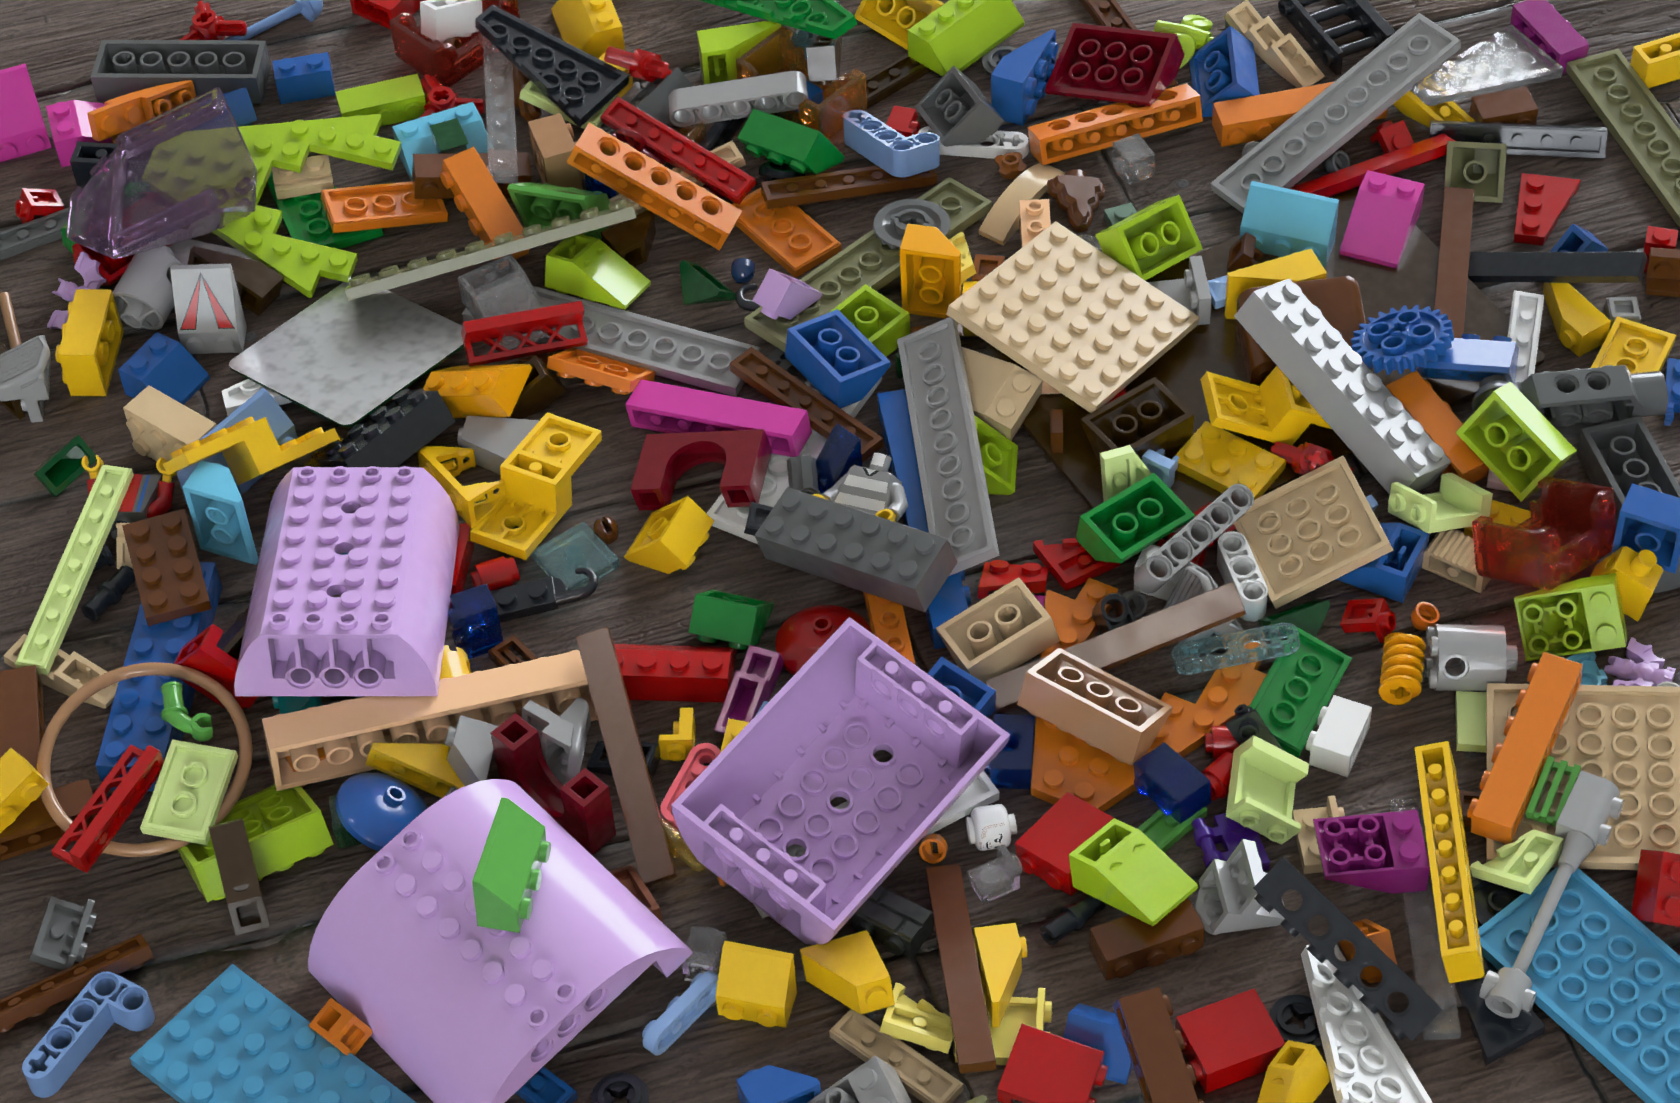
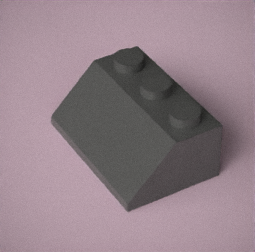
(958, 111)

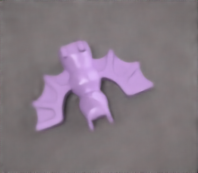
(92, 280)
(1644, 673)

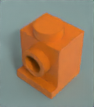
(340, 1028)

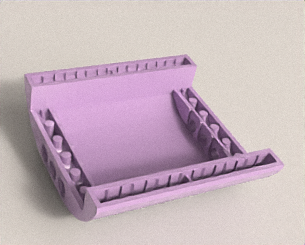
(469, 1003)

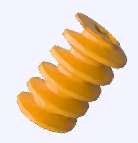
(1401, 668)

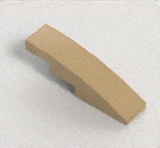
(1274, 48)
(69, 674)

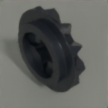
(771, 171)
(1301, 1008)
(618, 1086)

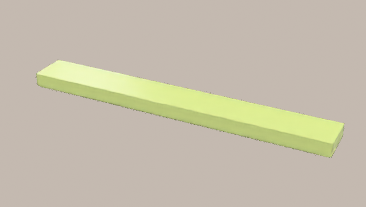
(75, 568)

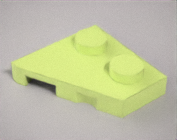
(1521, 863)

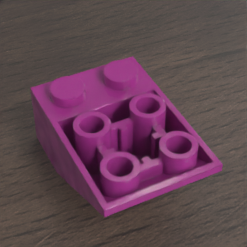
(1374, 851)

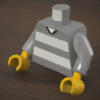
(870, 490)

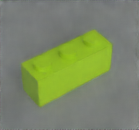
(393, 99)

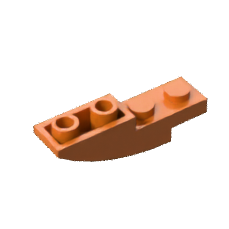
(137, 107)

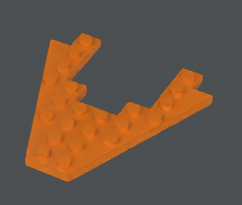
(1071, 765)

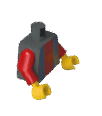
(145, 497)

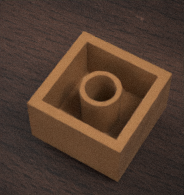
(551, 148)

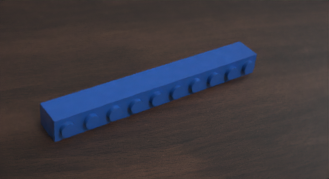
(900, 446)

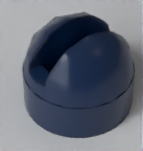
(742, 270)

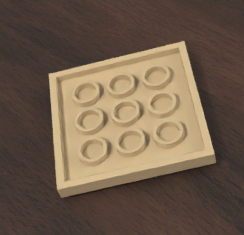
(1312, 531)

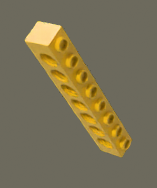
(1449, 863)

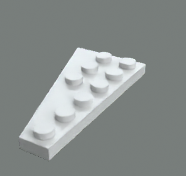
(1357, 1045)

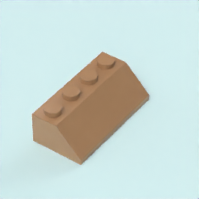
(1093, 705)

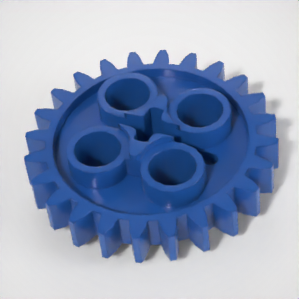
(1403, 339)

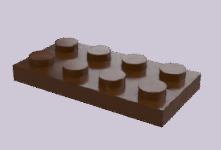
(166, 567)

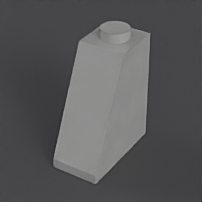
(493, 438)

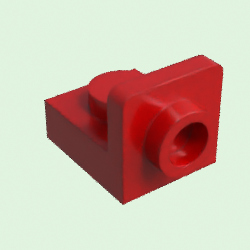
(37, 202)
(1368, 616)

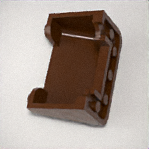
(1336, 299)

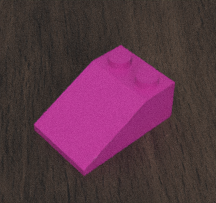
(20, 116)
(71, 125)
(1382, 219)

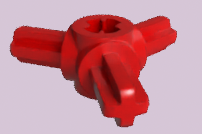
(212, 27)
(641, 63)
(442, 98)
(1304, 457)

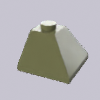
(1477, 168)

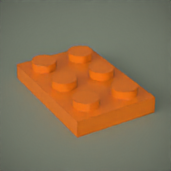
(599, 370)

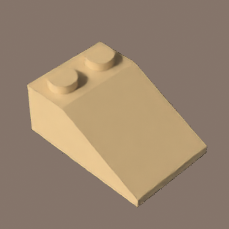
(1000, 391)

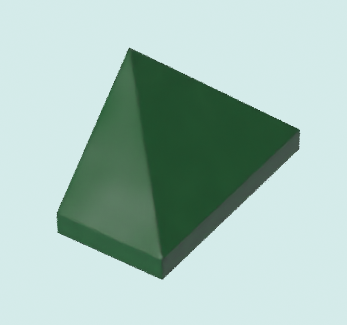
(701, 286)
(64, 465)
(1305, 616)

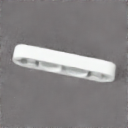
(1007, 138)

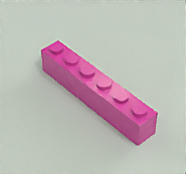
(687, 410)

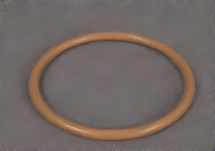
(128, 672)

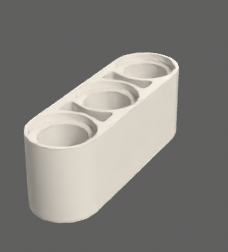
(1239, 566)

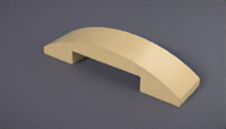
(1004, 216)

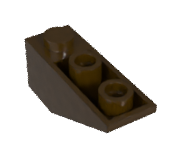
(239, 877)

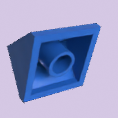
(1100, 1031)

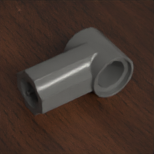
(803, 474)

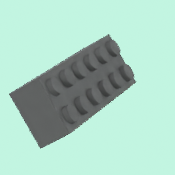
(143, 64)
(1624, 455)
(856, 549)

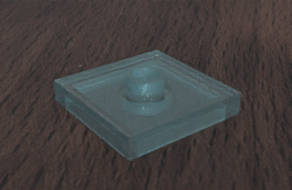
(574, 550)

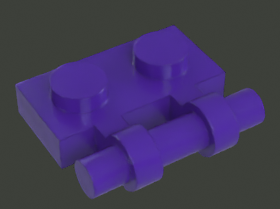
(1229, 834)

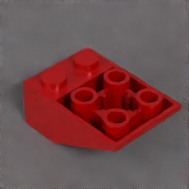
(1657, 888)

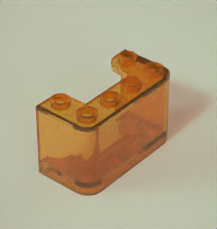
(779, 55)

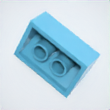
(418, 139)
(1290, 221)
(219, 513)

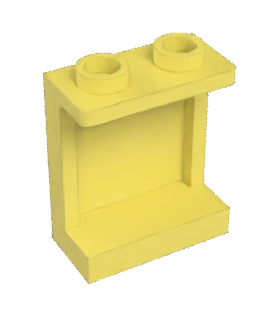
(1020, 1011)

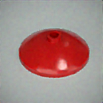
(808, 630)

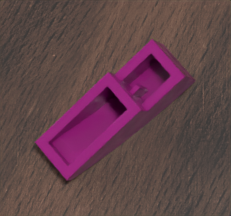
(750, 686)

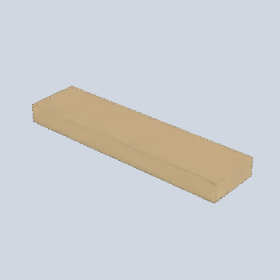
(916, 1072)

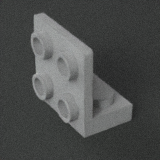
(1191, 291)

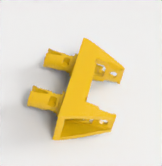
(462, 497)

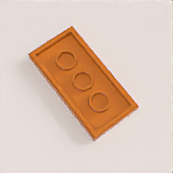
(379, 207)
(786, 234)

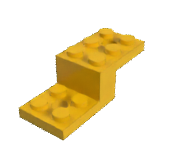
(1266, 411)
(249, 449)
(536, 485)

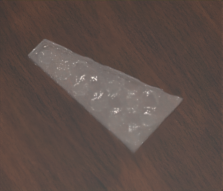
(1489, 67)

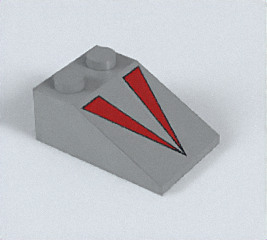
(208, 308)

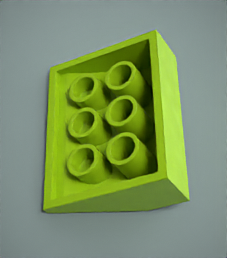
(280, 831)

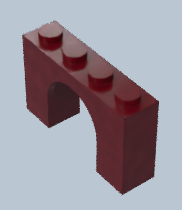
(672, 454)
(578, 806)

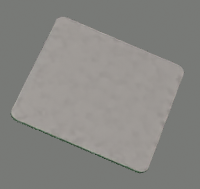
(350, 354)

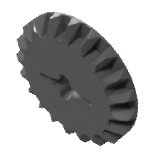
(893, 218)

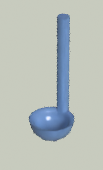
(309, 8)

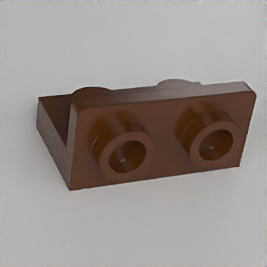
(1663, 272)

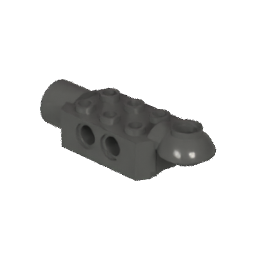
(1586, 396)

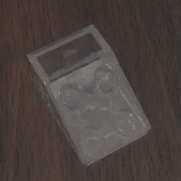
(499, 290)

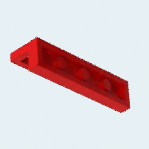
(520, 323)
(111, 812)

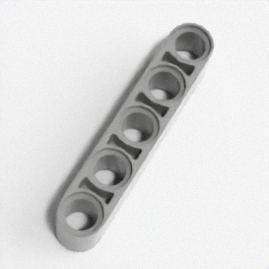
(737, 98)
(1185, 547)

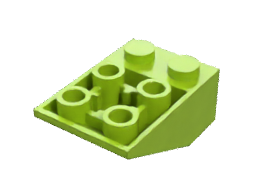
(724, 45)
(594, 272)
(1572, 618)
(1129, 873)

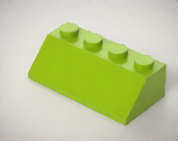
(962, 33)

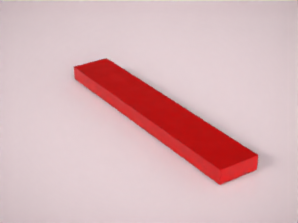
(680, 151)
(1386, 164)

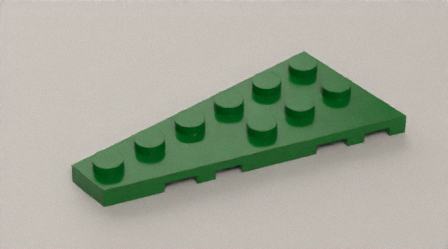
(814, 16)
(307, 221)

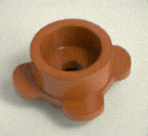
(1010, 165)

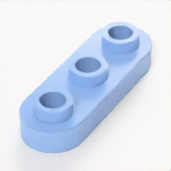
(681, 1013)

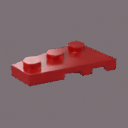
(1540, 206)

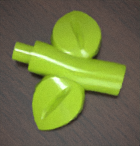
(1192, 33)

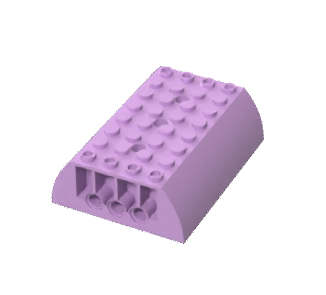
(392, 584)
(820, 745)

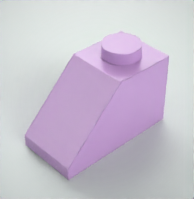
(784, 295)

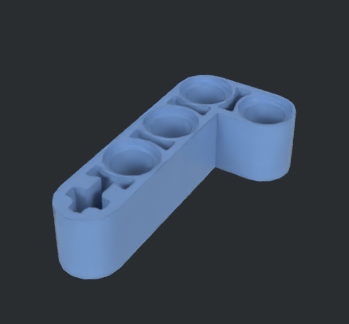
(888, 148)
(50, 1065)

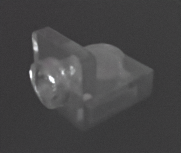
(996, 876)

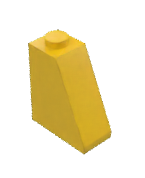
(850, 972)

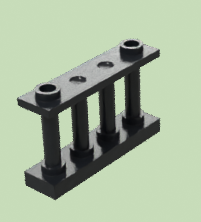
(1363, 17)

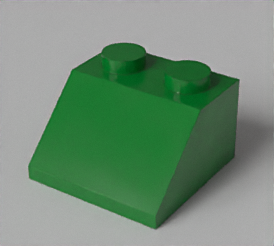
(729, 618)

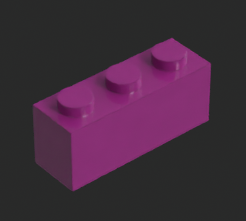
(1549, 31)

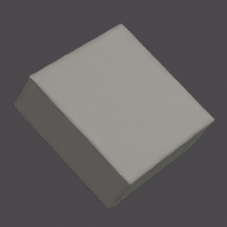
(1622, 307)

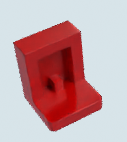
(1392, 136)

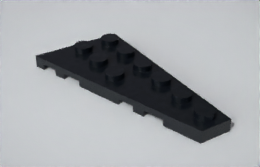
(561, 71)

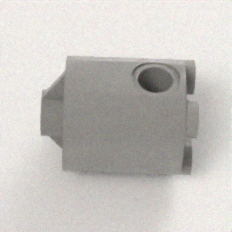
(145, 289)
(1468, 656)

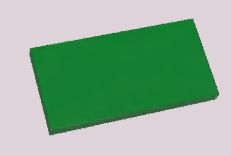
(1298, 690)

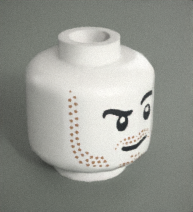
(990, 827)

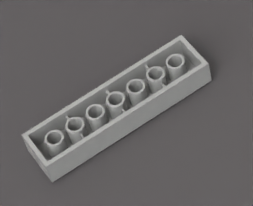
(1341, 387)

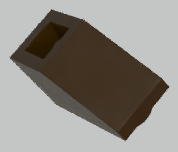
(632, 238)

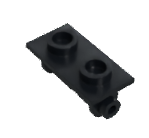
(1249, 723)

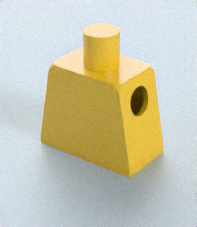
(1636, 577)

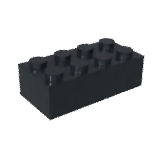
(392, 432)

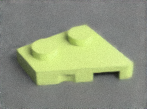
(1120, 470)

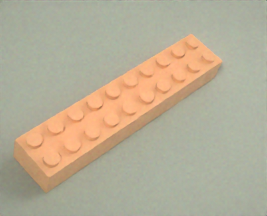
(353, 725)

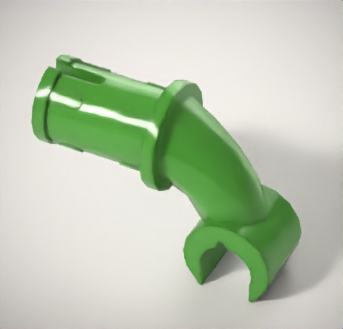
(177, 714)

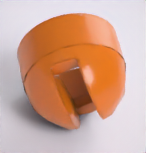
(1424, 615)
(926, 848)

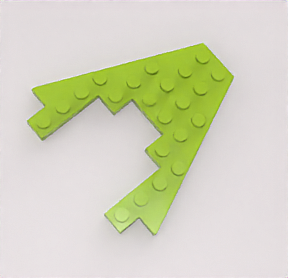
(287, 148)

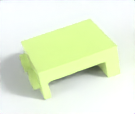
(1449, 509)
(1264, 789)

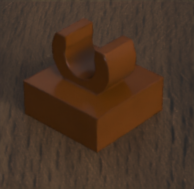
(1243, 253)

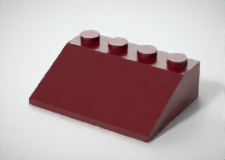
(1115, 64)

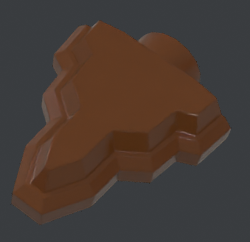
(1077, 197)

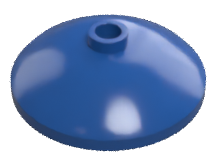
(377, 807)

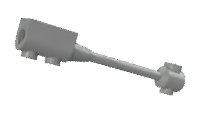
(1582, 827)

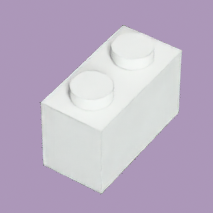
(449, 18)
(1339, 735)

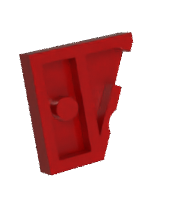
(1070, 562)
(1000, 573)

